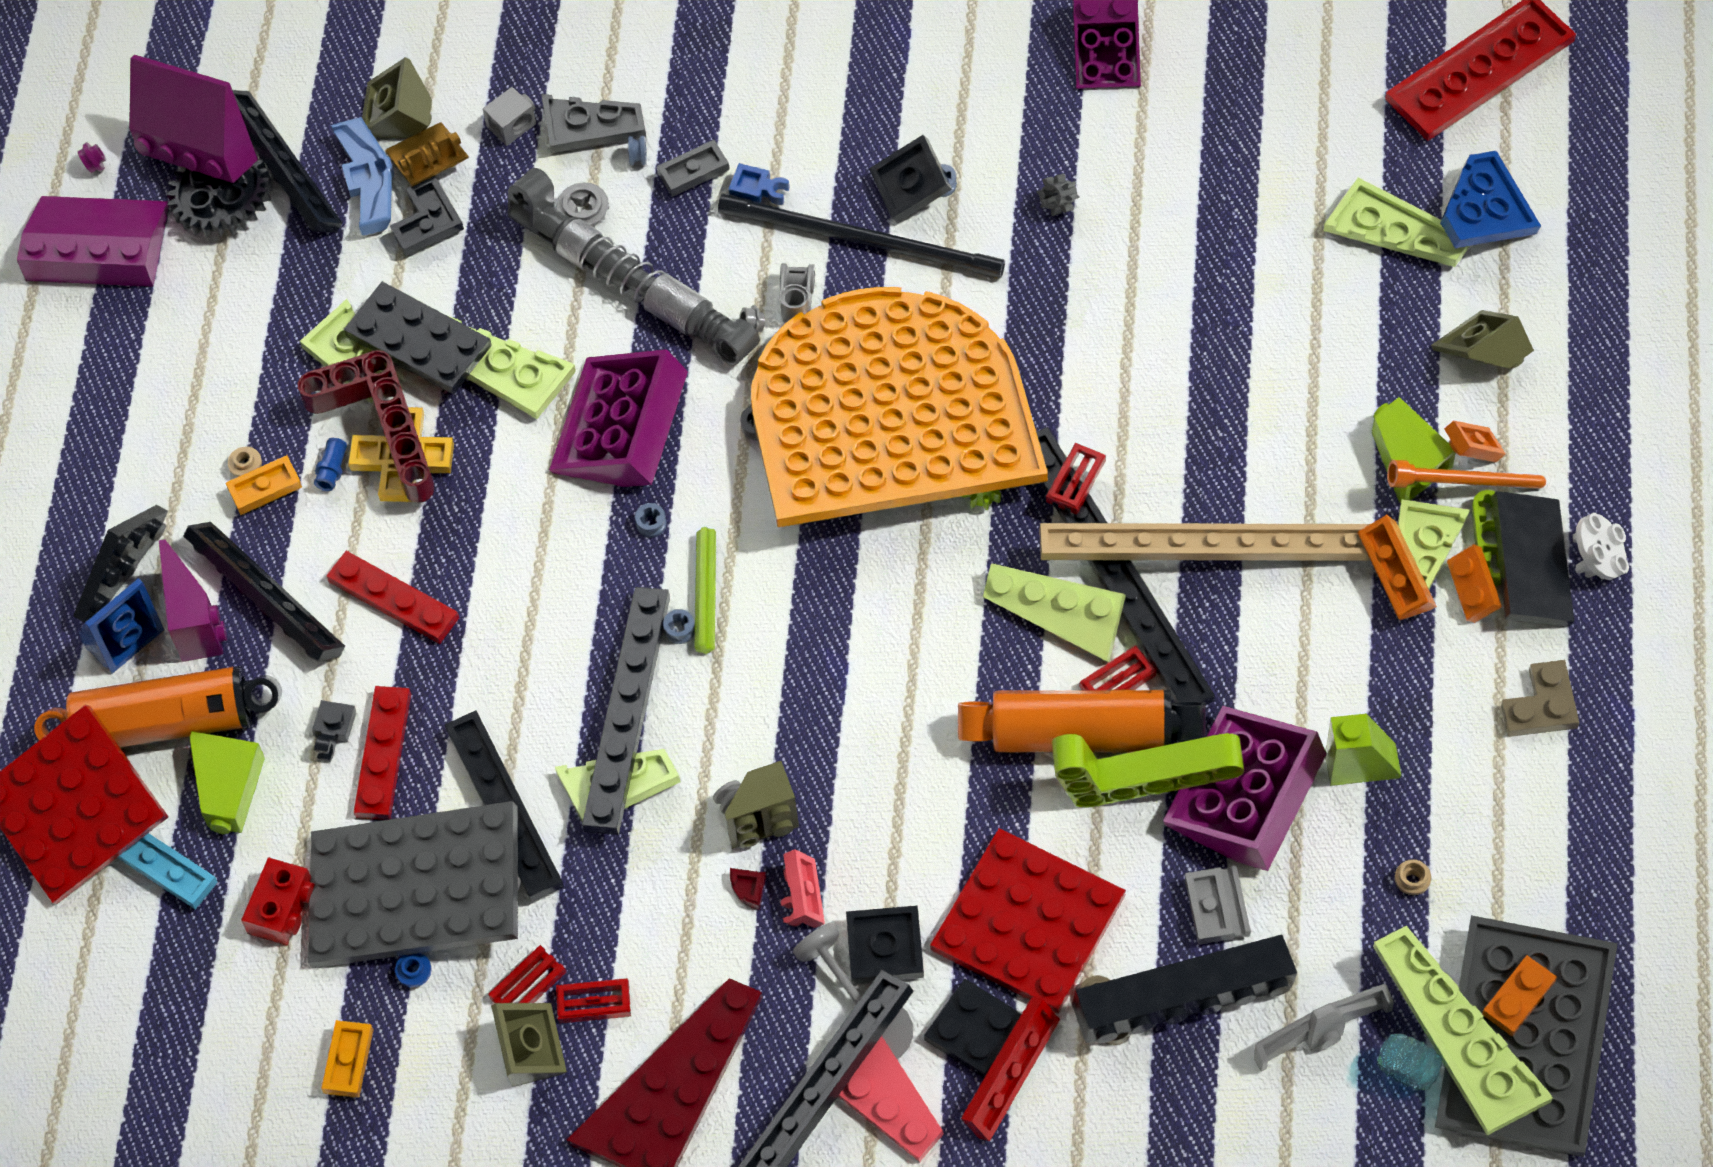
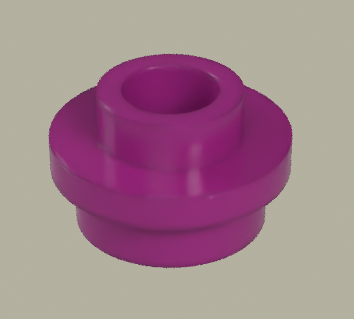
(92, 157)

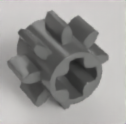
(1058, 194)

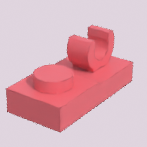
(805, 896)

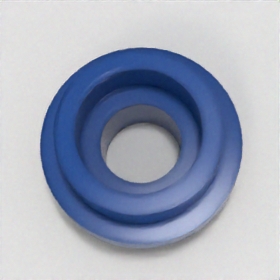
(415, 978)

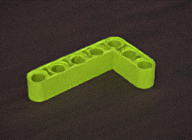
(1143, 772)

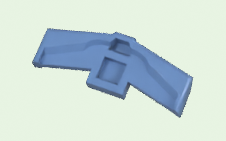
(367, 175)

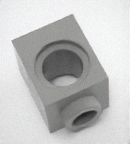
(509, 115)

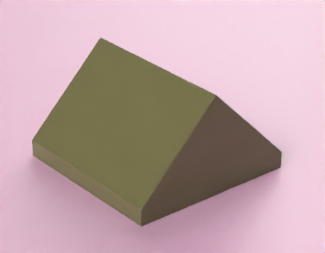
(528, 1041)

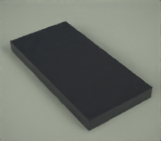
(1532, 559)

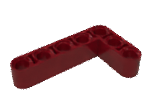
(392, 412)

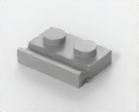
(1217, 904)

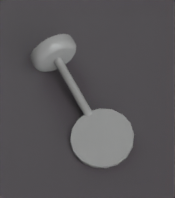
(900, 1031)

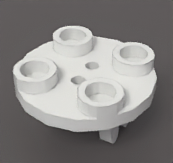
(1600, 547)

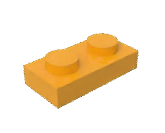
(263, 485)
(347, 1059)

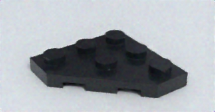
(119, 558)

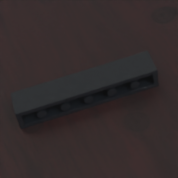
(1184, 989)

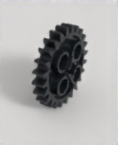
(216, 204)

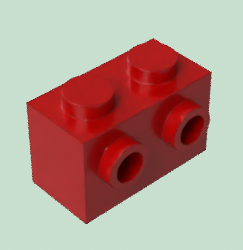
(278, 901)

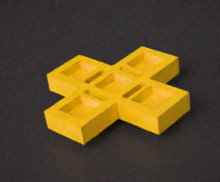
(373, 454)

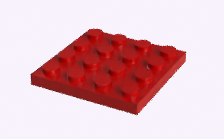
(74, 804)
(1028, 920)

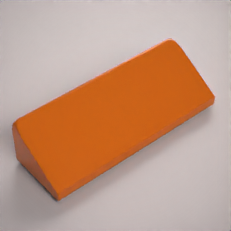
(1396, 568)

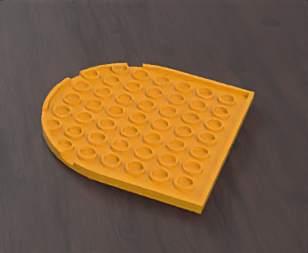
(889, 407)

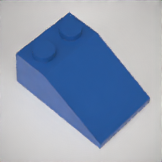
(122, 627)

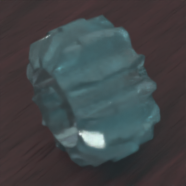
(1409, 1061)

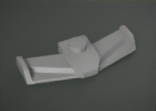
(1323, 1025)

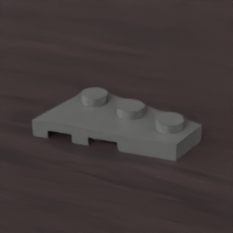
(586, 124)

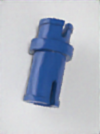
(329, 468)

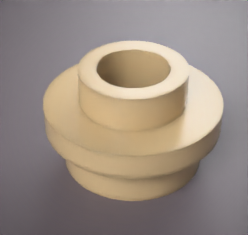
(240, 454)
(1416, 868)

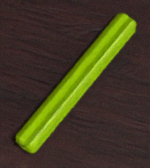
(705, 590)

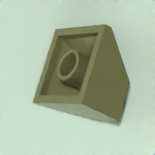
(397, 102)
(1488, 339)

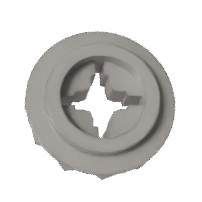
(580, 194)

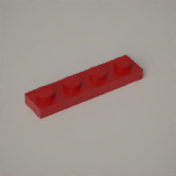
(392, 597)
(382, 753)
(1010, 1069)

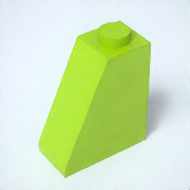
(1406, 436)
(1359, 751)
(225, 779)

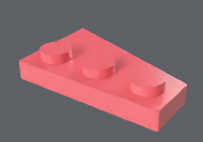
(891, 1102)

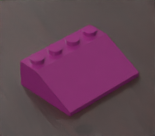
(187, 120)
(93, 241)
(620, 418)
(1254, 811)

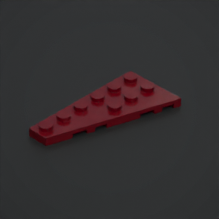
(666, 1097)

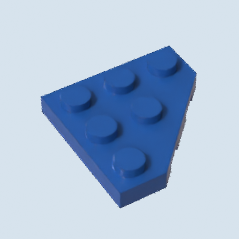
(1487, 204)

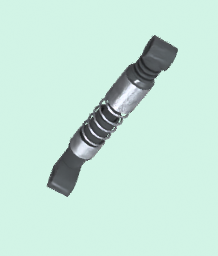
(664, 297)

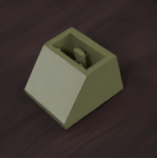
(761, 807)

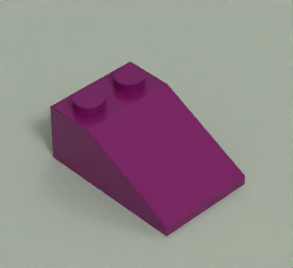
(190, 616)

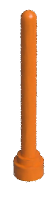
(1402, 474)

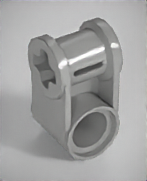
(796, 288)

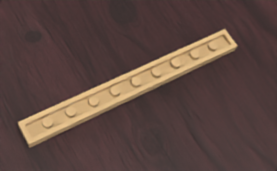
(1201, 541)

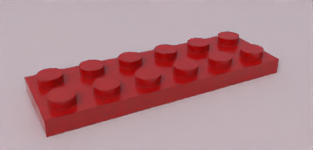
(1480, 67)

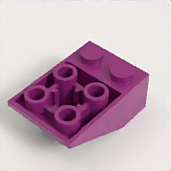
(1106, 43)

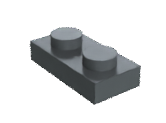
(693, 168)

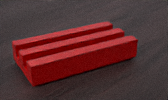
(1065, 500)
(1132, 684)
(521, 970)
(593, 1013)

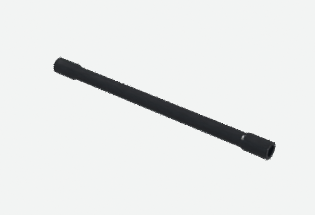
(975, 262)

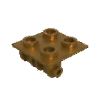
(427, 153)

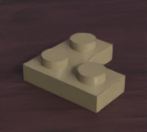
(1550, 707)

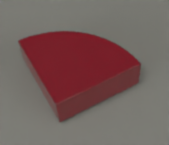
(748, 886)

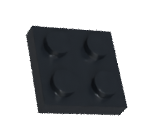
(910, 178)
(884, 941)
(972, 1027)

